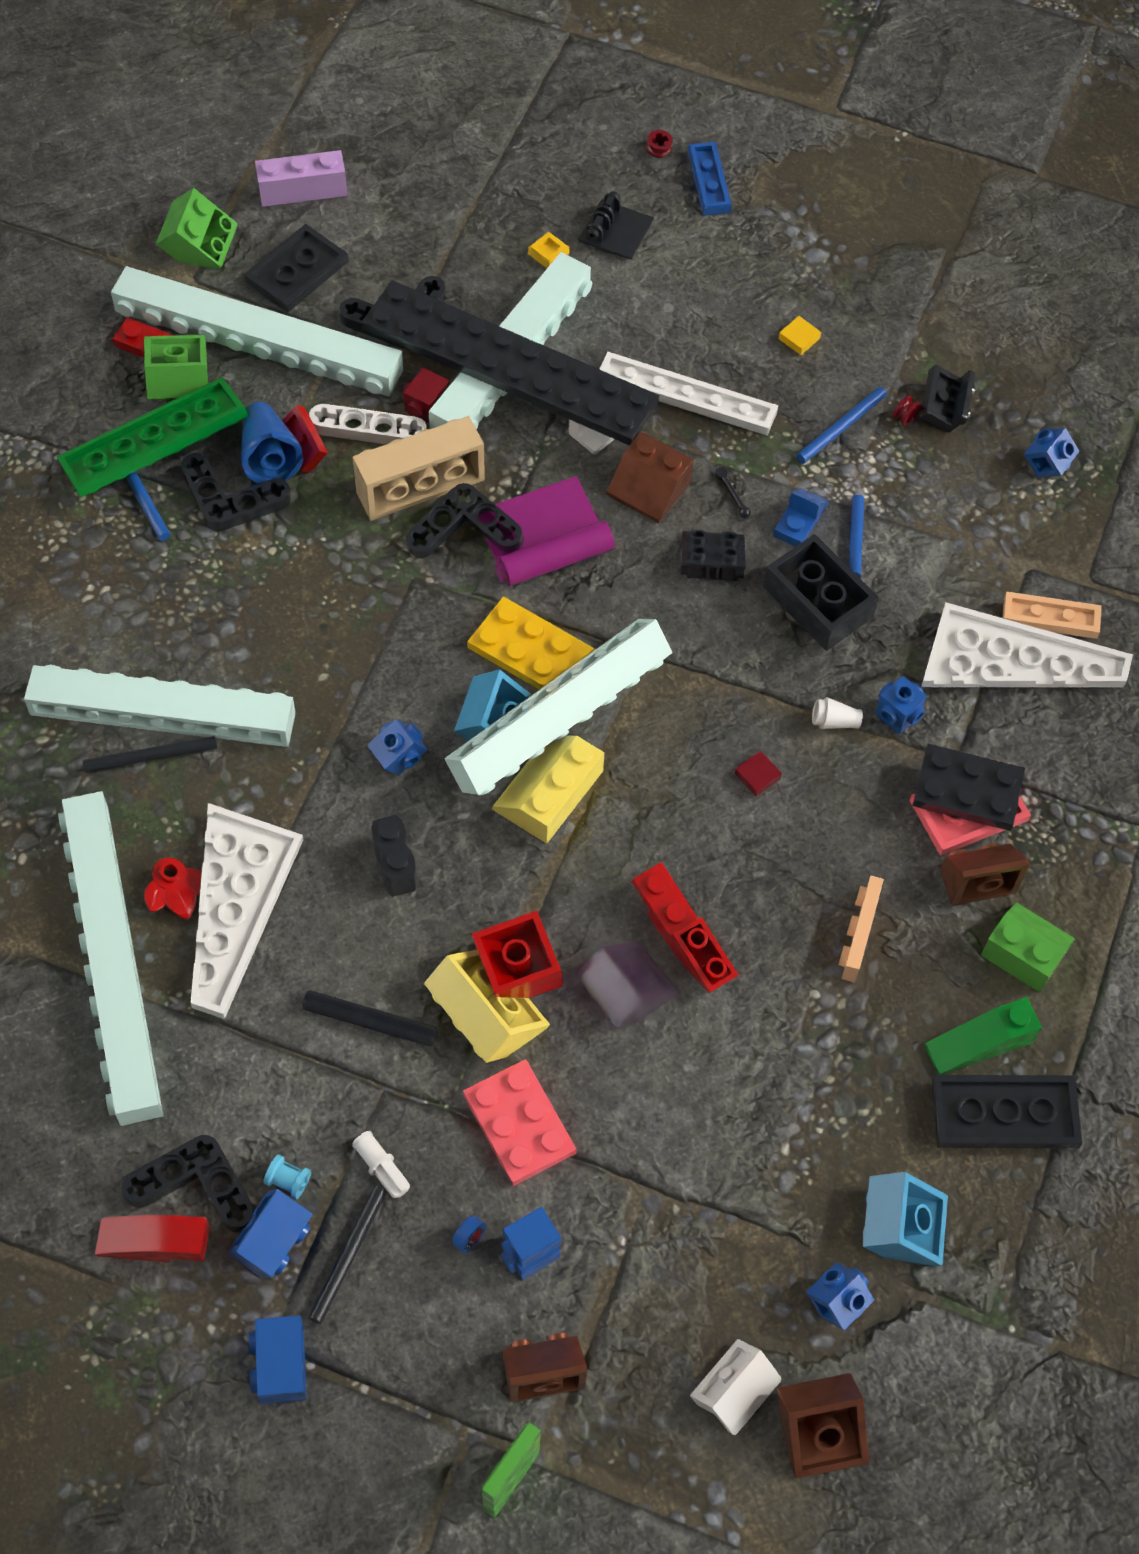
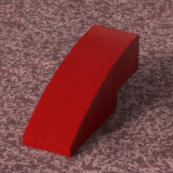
(153, 1238)

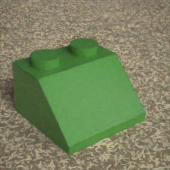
(174, 365)
(1027, 946)

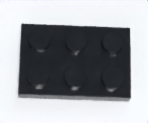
(296, 268)
(969, 787)

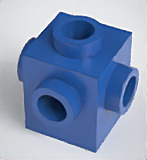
(1051, 452)
(901, 704)
(398, 746)
(840, 1295)

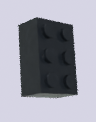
(820, 592)

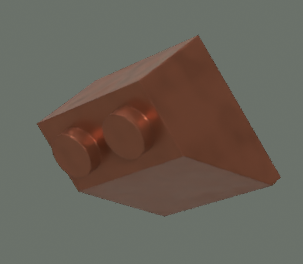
(650, 477)
(983, 873)
(544, 1367)
(824, 1425)

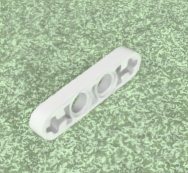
(369, 420)

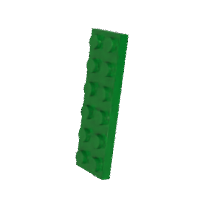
(152, 437)

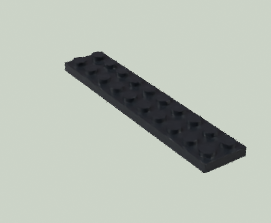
(511, 362)

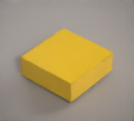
(547, 249)
(799, 335)

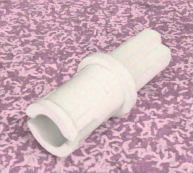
(381, 1164)

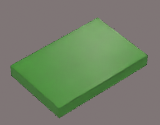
(511, 1469)

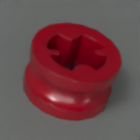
(659, 136)
(906, 410)

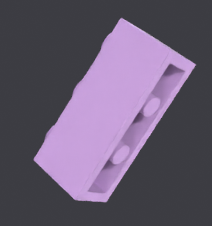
(301, 178)

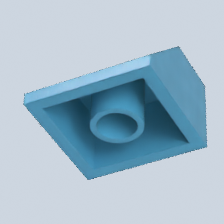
(487, 700)
(905, 1219)

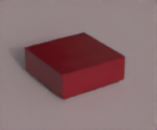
(758, 773)

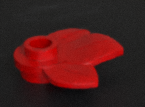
(175, 892)

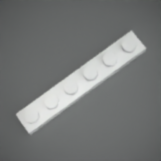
(694, 394)

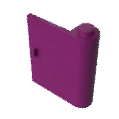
(556, 531)

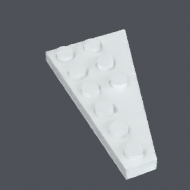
(998, 652)
(239, 888)

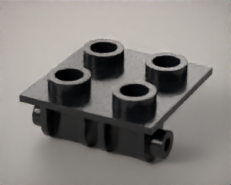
(616, 227)
(713, 550)

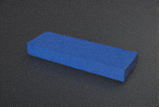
(709, 178)

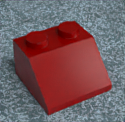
(518, 957)

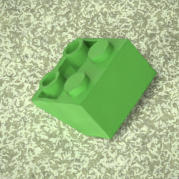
(197, 231)

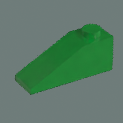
(985, 1037)

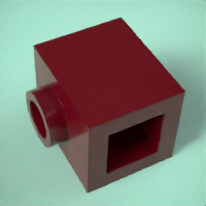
(423, 393)

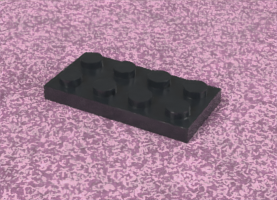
(1006, 1111)

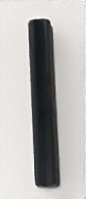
(370, 1018)

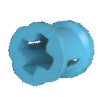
(287, 1177)

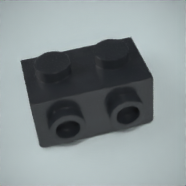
(947, 398)

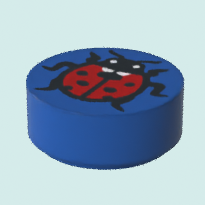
(469, 1234)

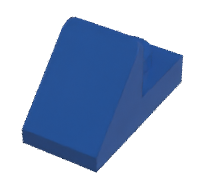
(800, 517)

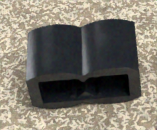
(394, 855)

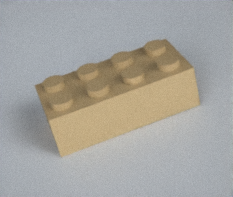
(418, 467)

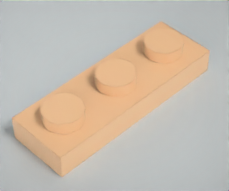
(1053, 614)
(859, 928)

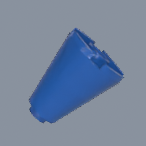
(268, 445)

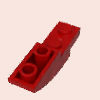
(682, 930)

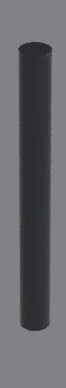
(150, 754)
(347, 1254)

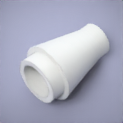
(833, 715)

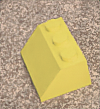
(551, 786)
(489, 1022)

